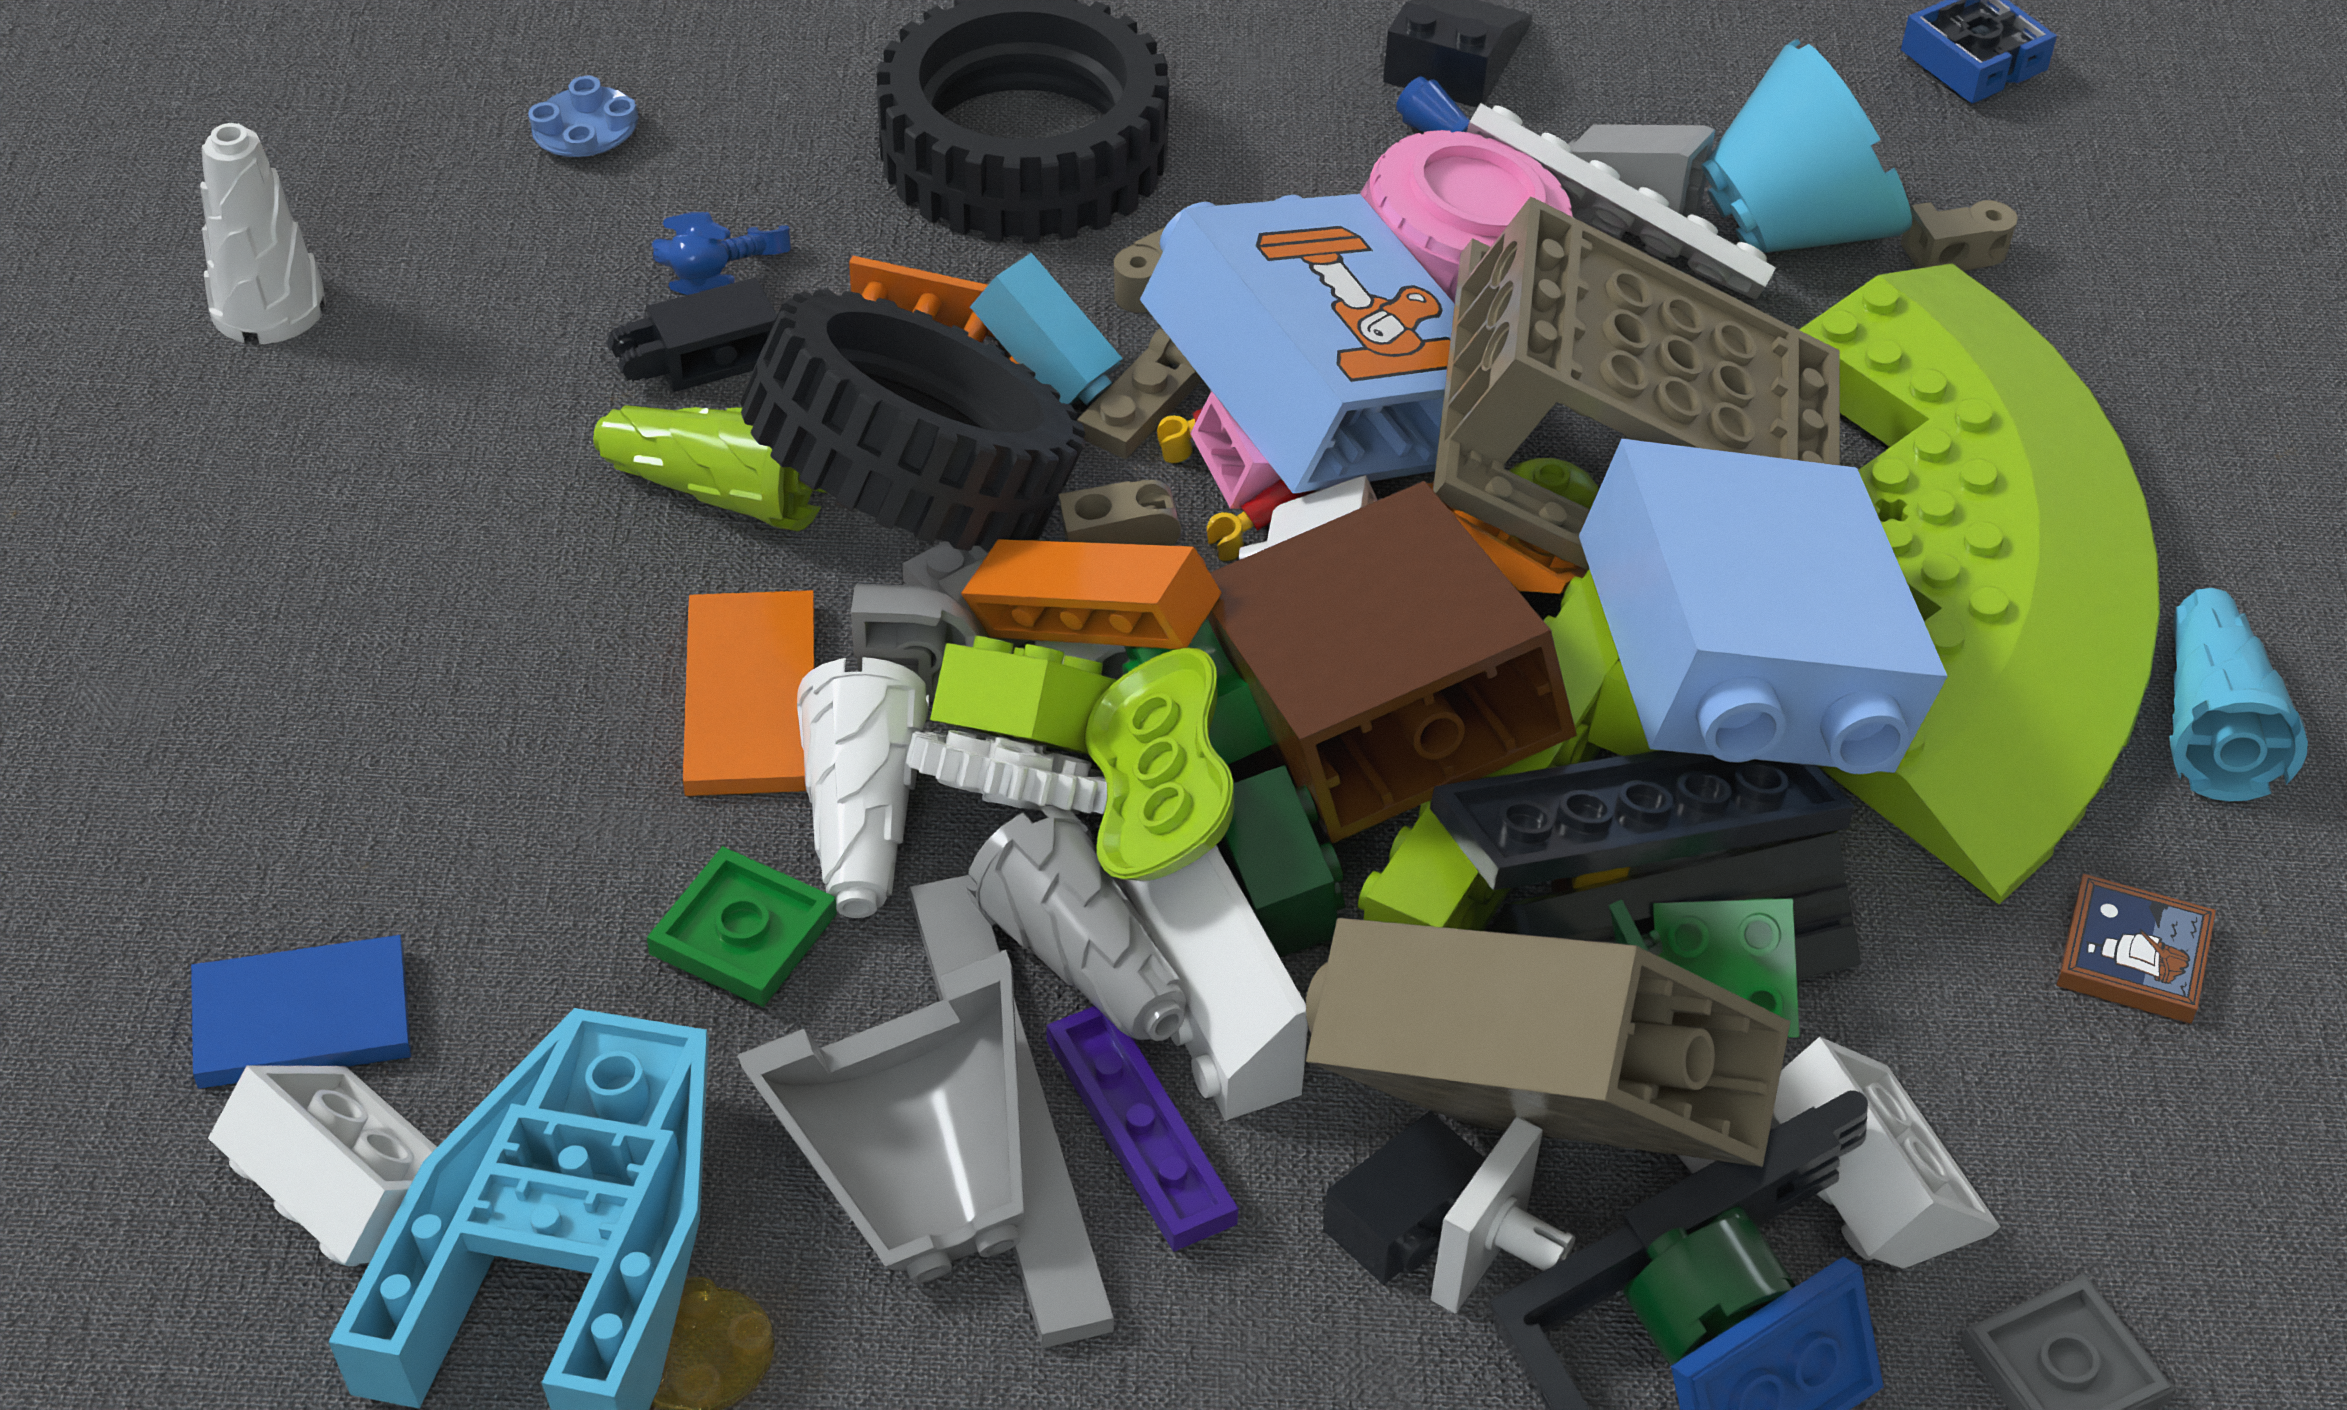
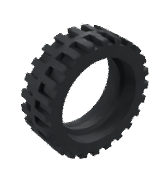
(1023, 183)
(911, 420)

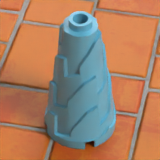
(2230, 705)

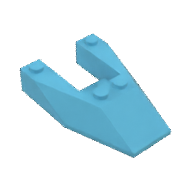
(565, 1165)

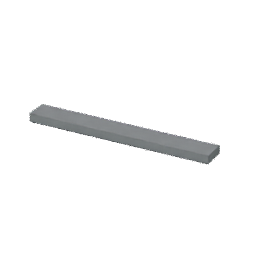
(1054, 1245)

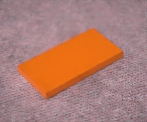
(743, 691)

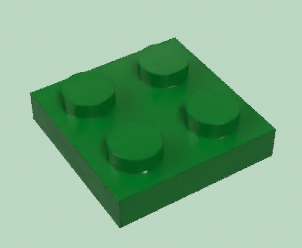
(742, 926)

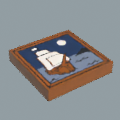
(2137, 948)

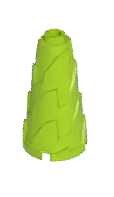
(707, 457)

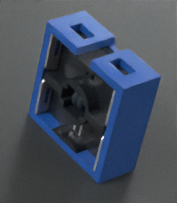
(1978, 45)

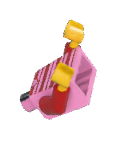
(1237, 467)

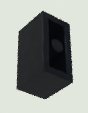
(1396, 1200)

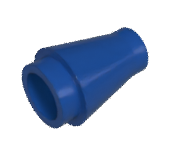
(1430, 108)

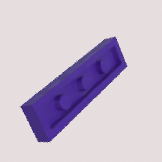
(1142, 1128)

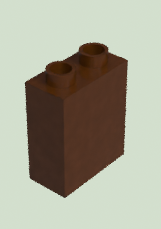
(1389, 659)

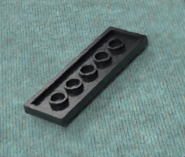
(1631, 813)

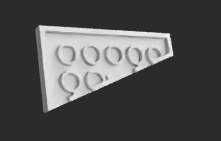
(1615, 207)

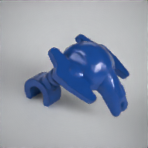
(700, 256)

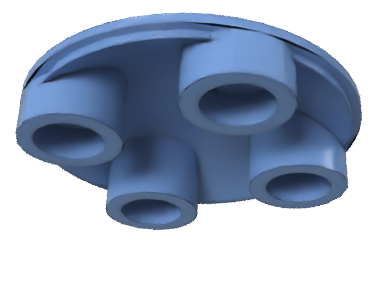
(583, 119)

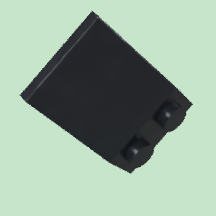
(1455, 43)

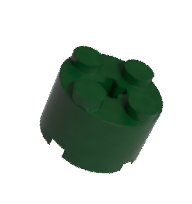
(1705, 1283)

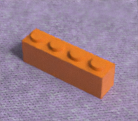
(1092, 593)

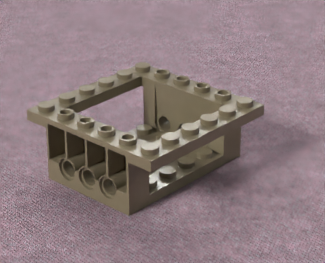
(1617, 340)

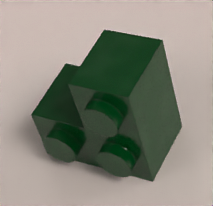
(1280, 863)

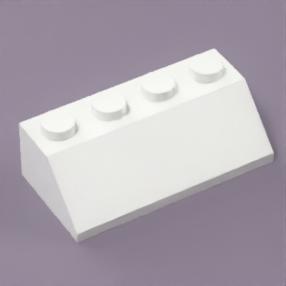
(1241, 1004)

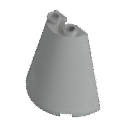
(914, 1121)

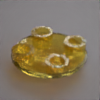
(715, 1350)

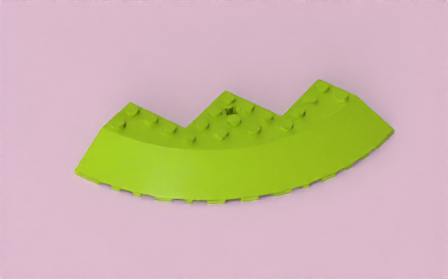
(2021, 560)

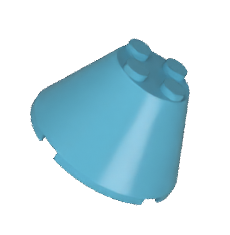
(1803, 163)

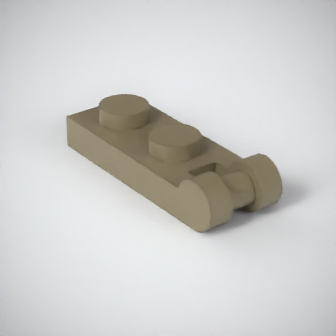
(1140, 398)

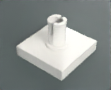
(1494, 1217)

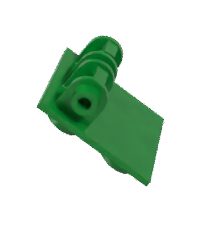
(1738, 947)

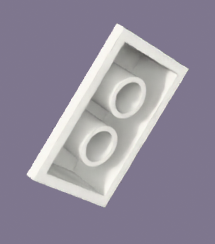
(322, 1152)
(1901, 1185)

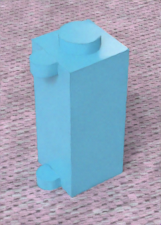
(1047, 331)

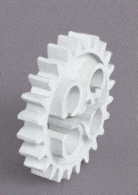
(1009, 771)

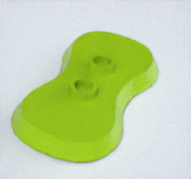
(1163, 778)

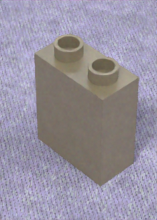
(1549, 1032)

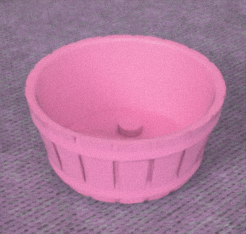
(1453, 188)

